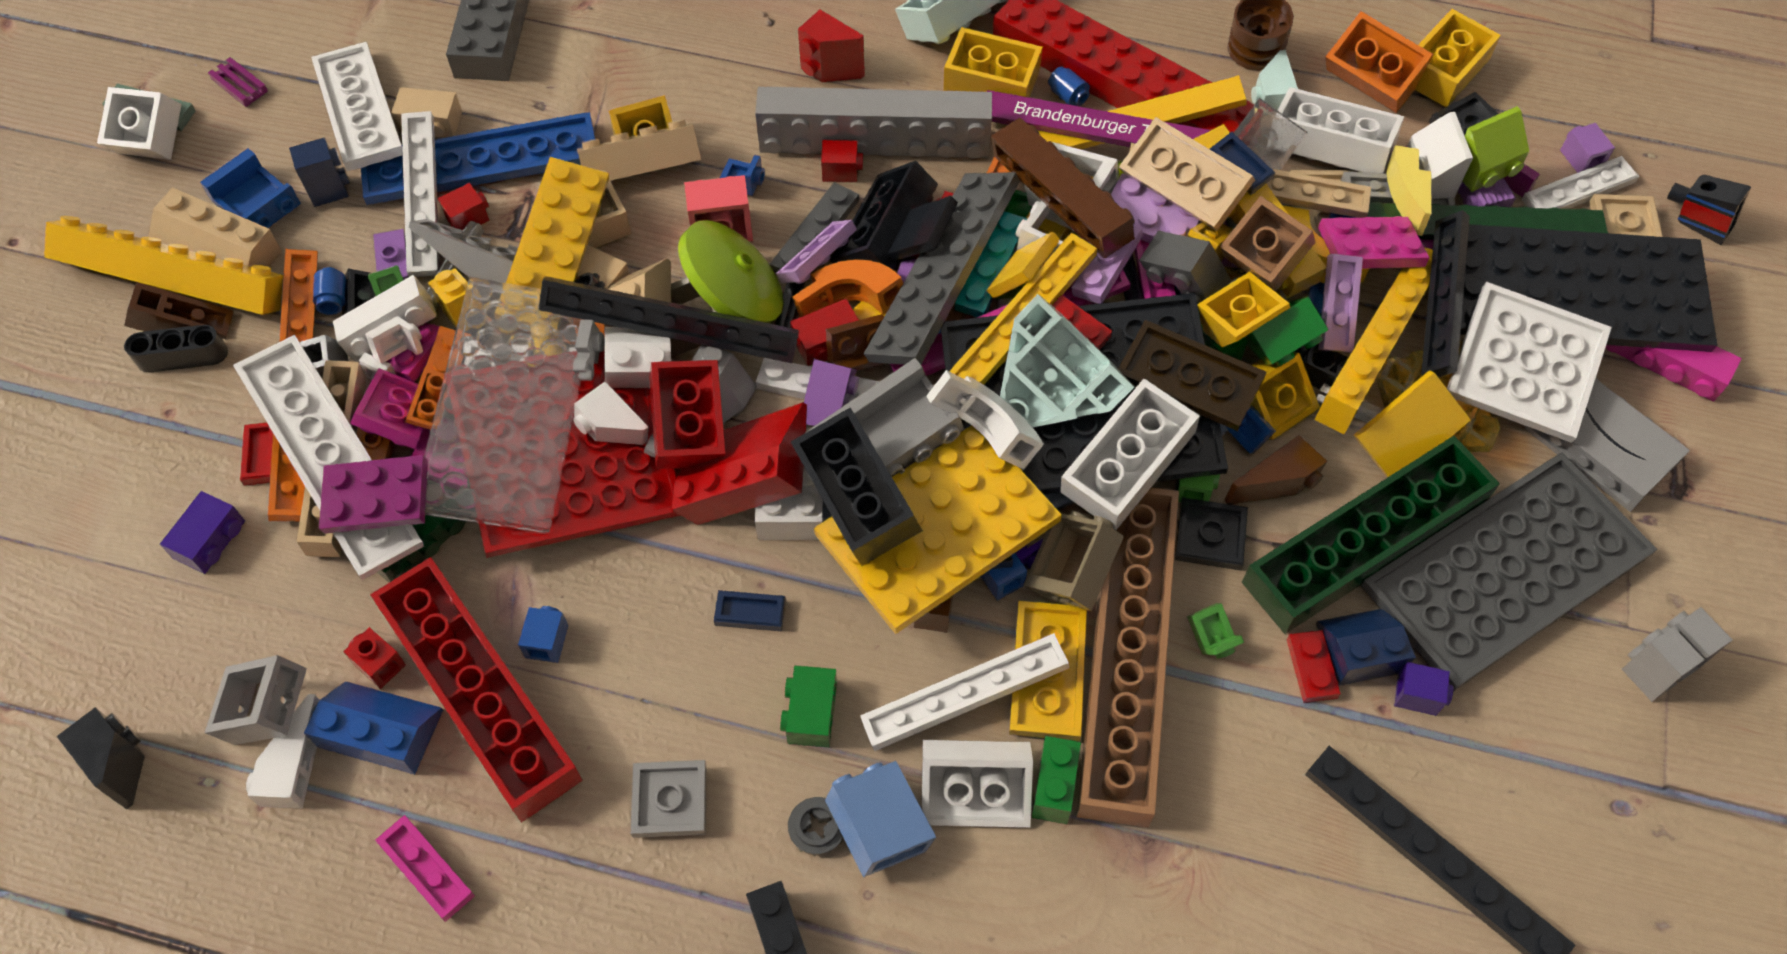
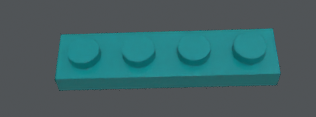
(999, 249)

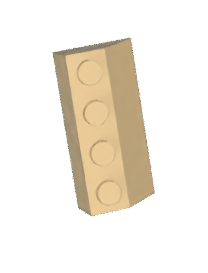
(205, 227)

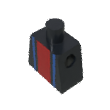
(1710, 206)

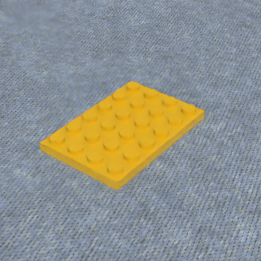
(971, 518)

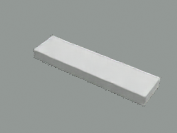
(1583, 185)

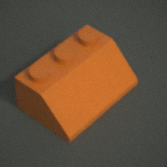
(1378, 61)

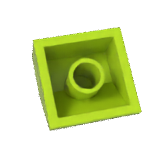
(1496, 148)

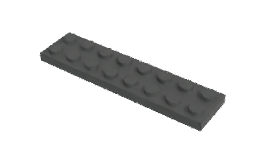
(942, 272)

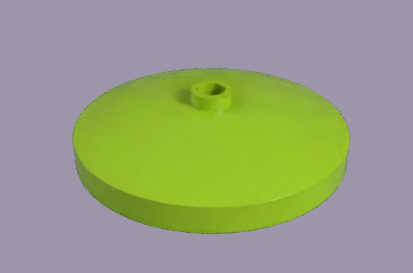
(730, 272)

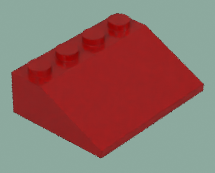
(754, 472)

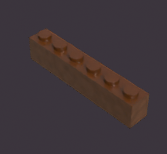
(1063, 187)

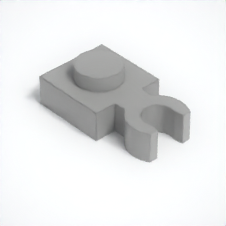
(588, 345)

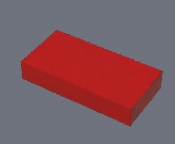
(256, 454)

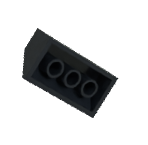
(885, 212)

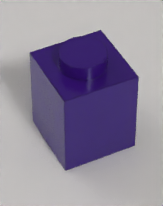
(1423, 689)

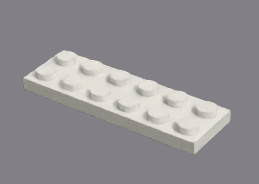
(357, 106)

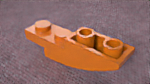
(429, 387)

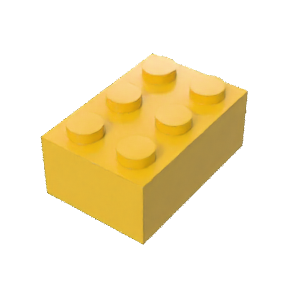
(1459, 53)
(991, 63)

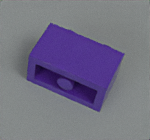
(202, 532)

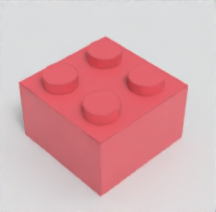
(720, 201)

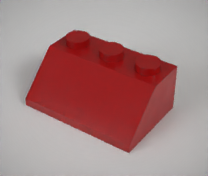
(686, 413)

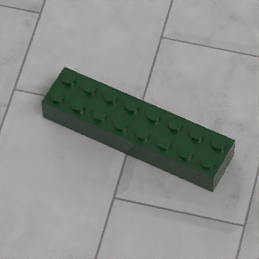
(1368, 534)

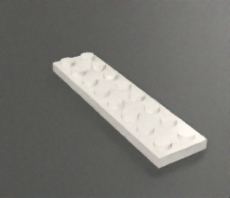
(317, 435)

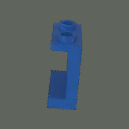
(250, 190)

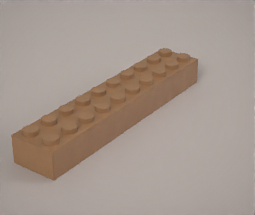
(1130, 669)

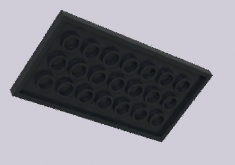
(1637, 284)

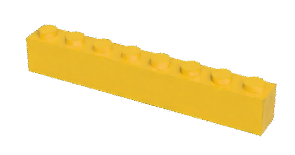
(163, 265)
(1374, 347)

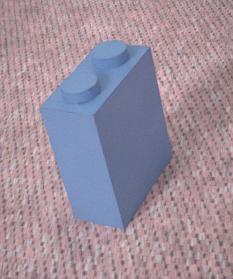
(879, 817)

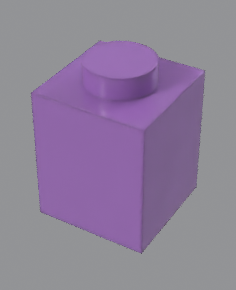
(1586, 147)

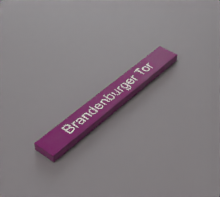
(1076, 120)

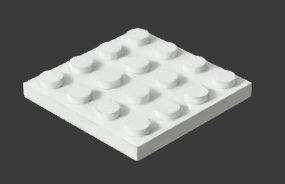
(1529, 362)

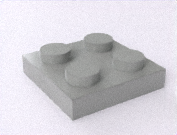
(668, 799)

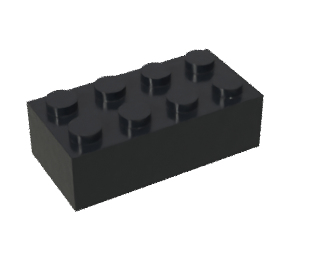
(856, 487)

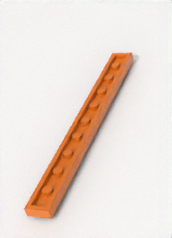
(297, 319)

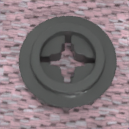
(800, 822)

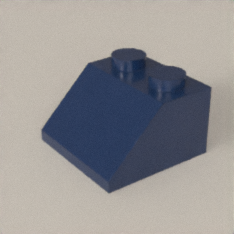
(1366, 646)

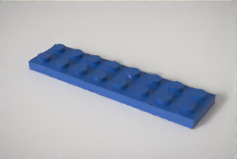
(487, 156)

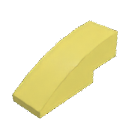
(1410, 186)

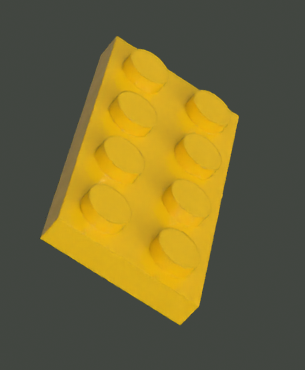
(1055, 703)

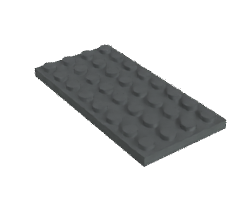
(1508, 569)

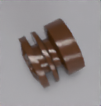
(1259, 32)

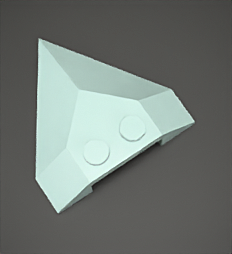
(1057, 370)

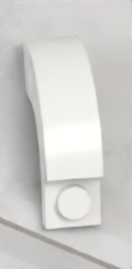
(990, 414)

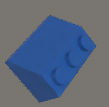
(373, 726)

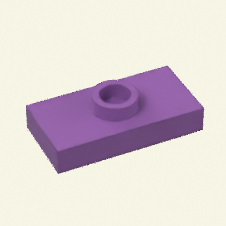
(391, 250)

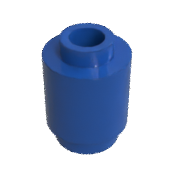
(1069, 86)
(329, 291)

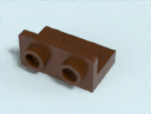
(849, 341)

